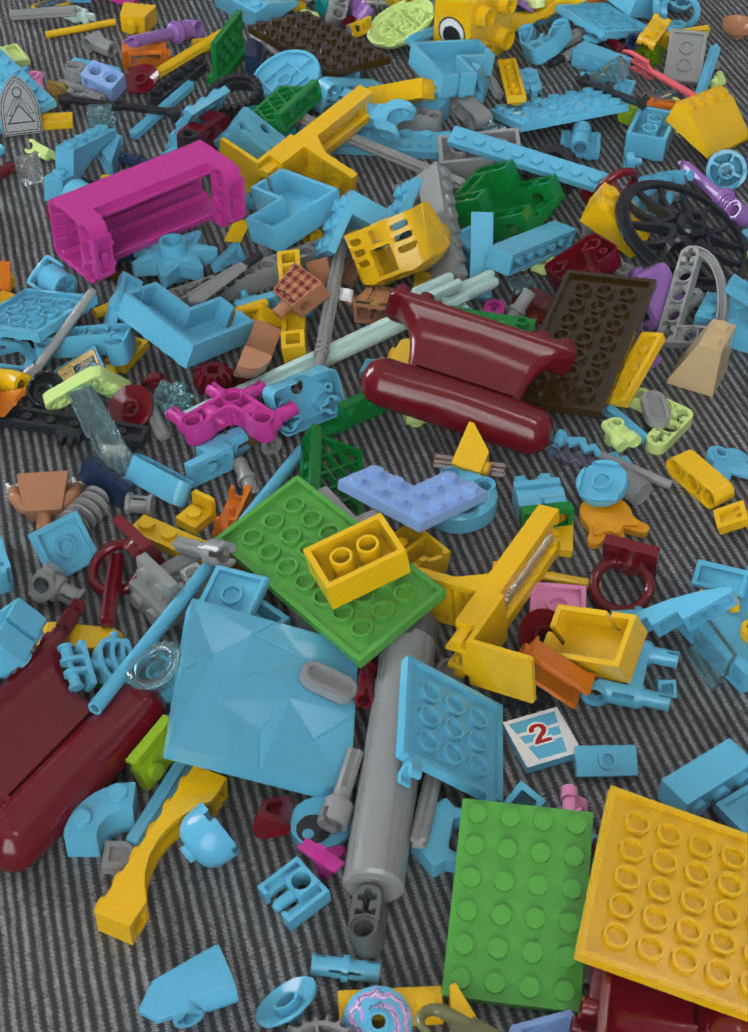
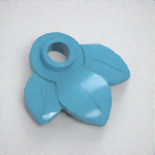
(728, 461)

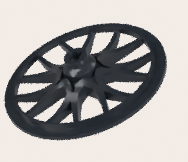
(678, 229)

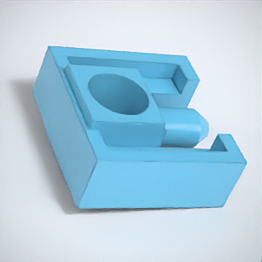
(308, 900)

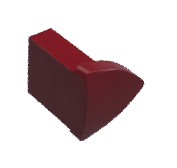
(273, 817)

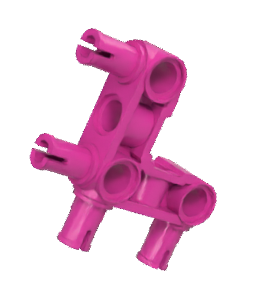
(231, 408)

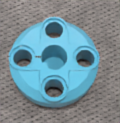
(477, 516)

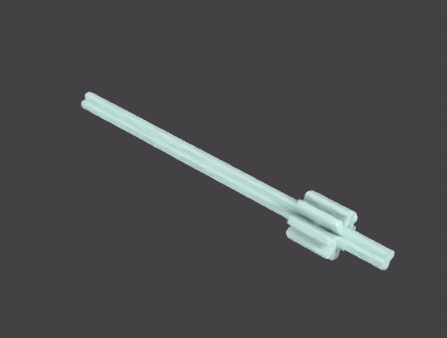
(442, 287)

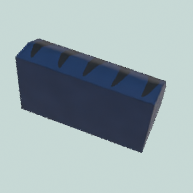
(254, 55)
(99, 474)

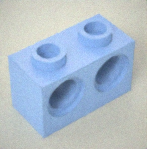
(103, 79)

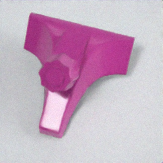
(325, 858)

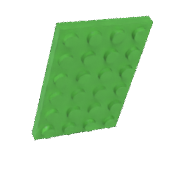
(518, 905)

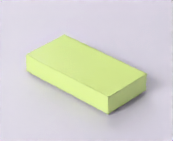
(16, 54)

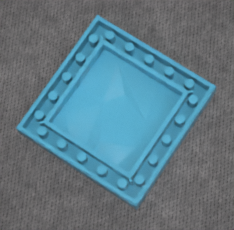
(245, 708)

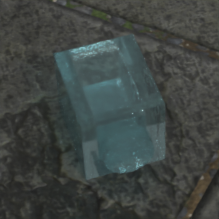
(100, 114)

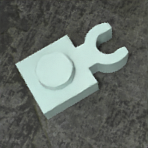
(82, 16)

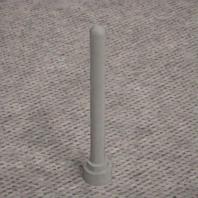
(61, 334)

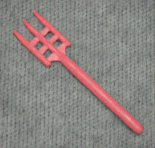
(644, 69)

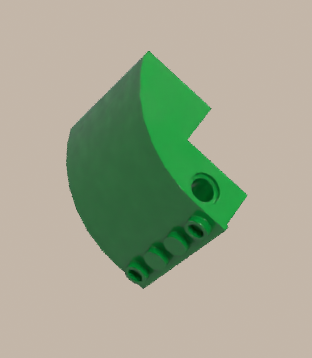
(514, 202)

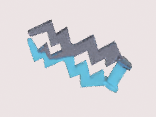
(561, 438)

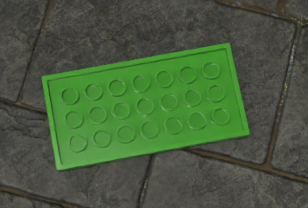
(272, 545)

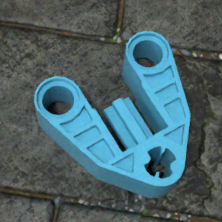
(544, 47)

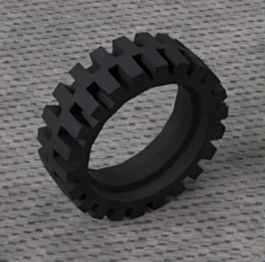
(239, 82)

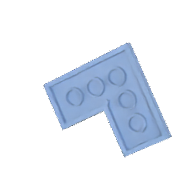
(413, 505)

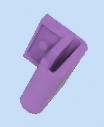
(663, 277)

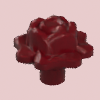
(153, 380)

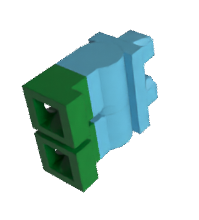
(544, 491)

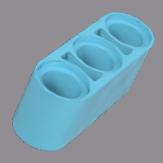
(159, 480)

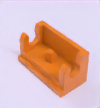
(233, 509)

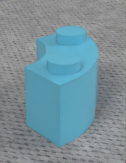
(101, 819)

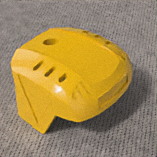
(400, 258)

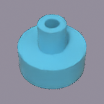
(630, 161)

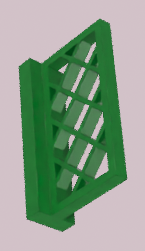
(227, 48)
(289, 105)
(313, 469)

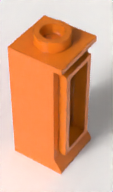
(151, 49)
(558, 674)

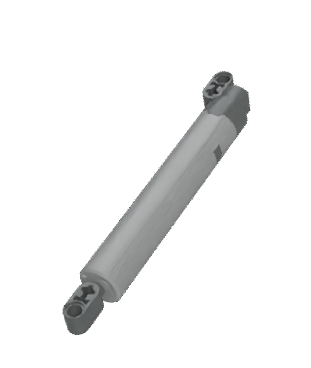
(383, 807)

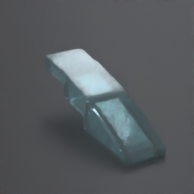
(100, 428)

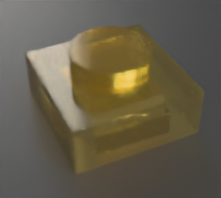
(56, 88)

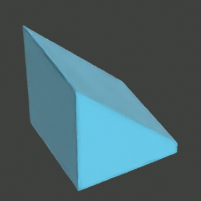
(666, 685)

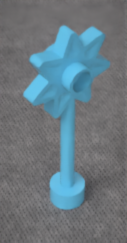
(172, 258)

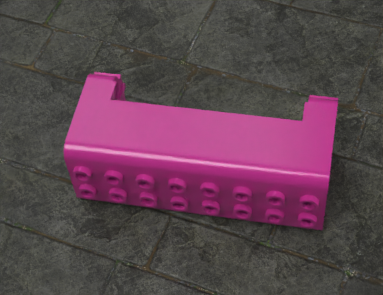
(142, 204)

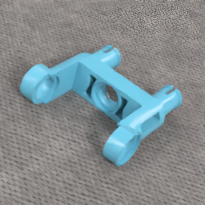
(634, 694)

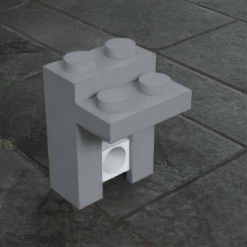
(159, 584)

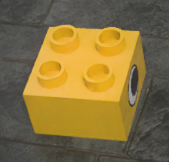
(476, 20)

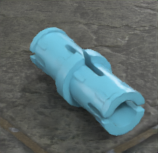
(345, 968)

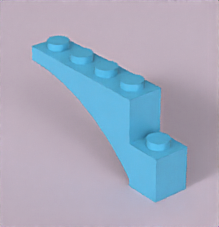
(74, 157)

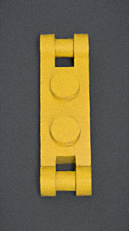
(654, 31)

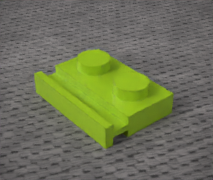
(147, 757)

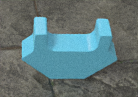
(437, 855)

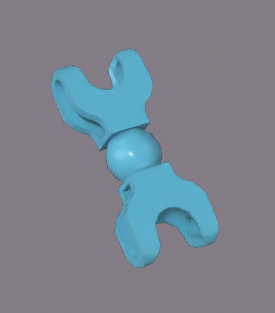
(388, 115)

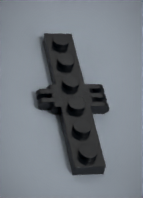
(67, 426)

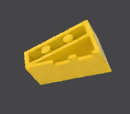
(424, 549)

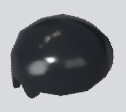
(39, 384)

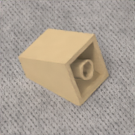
(705, 359)

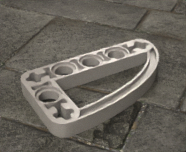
(677, 327)

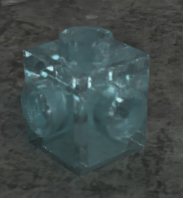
(172, 394)

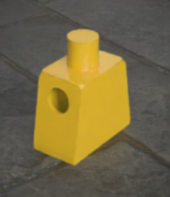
(138, 17)

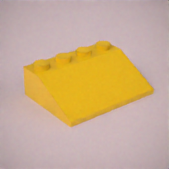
(709, 121)

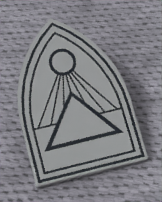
(19, 109)

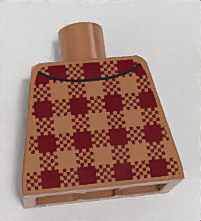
(298, 292)

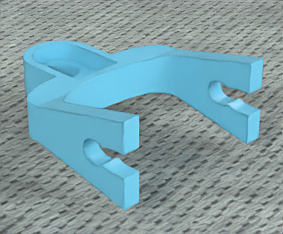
(24, 347)

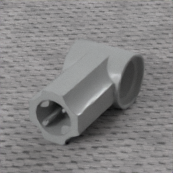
(99, 44)

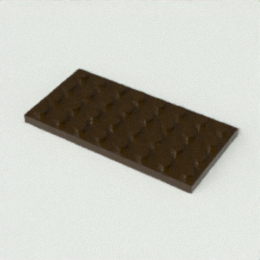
(334, 49)
(603, 321)

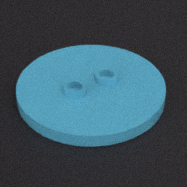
(288, 69)

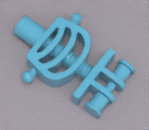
(675, 176)
(115, 652)

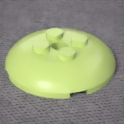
(399, 22)

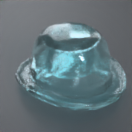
(154, 667)

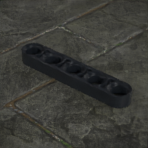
(191, 71)

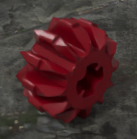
(212, 372)

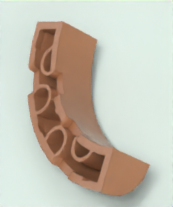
(258, 350)

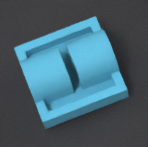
(582, 141)

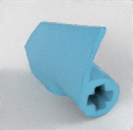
(190, 989)

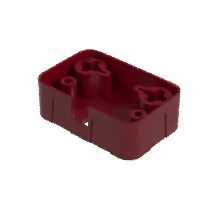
(215, 120)
(589, 255)

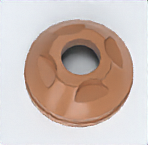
(735, 26)

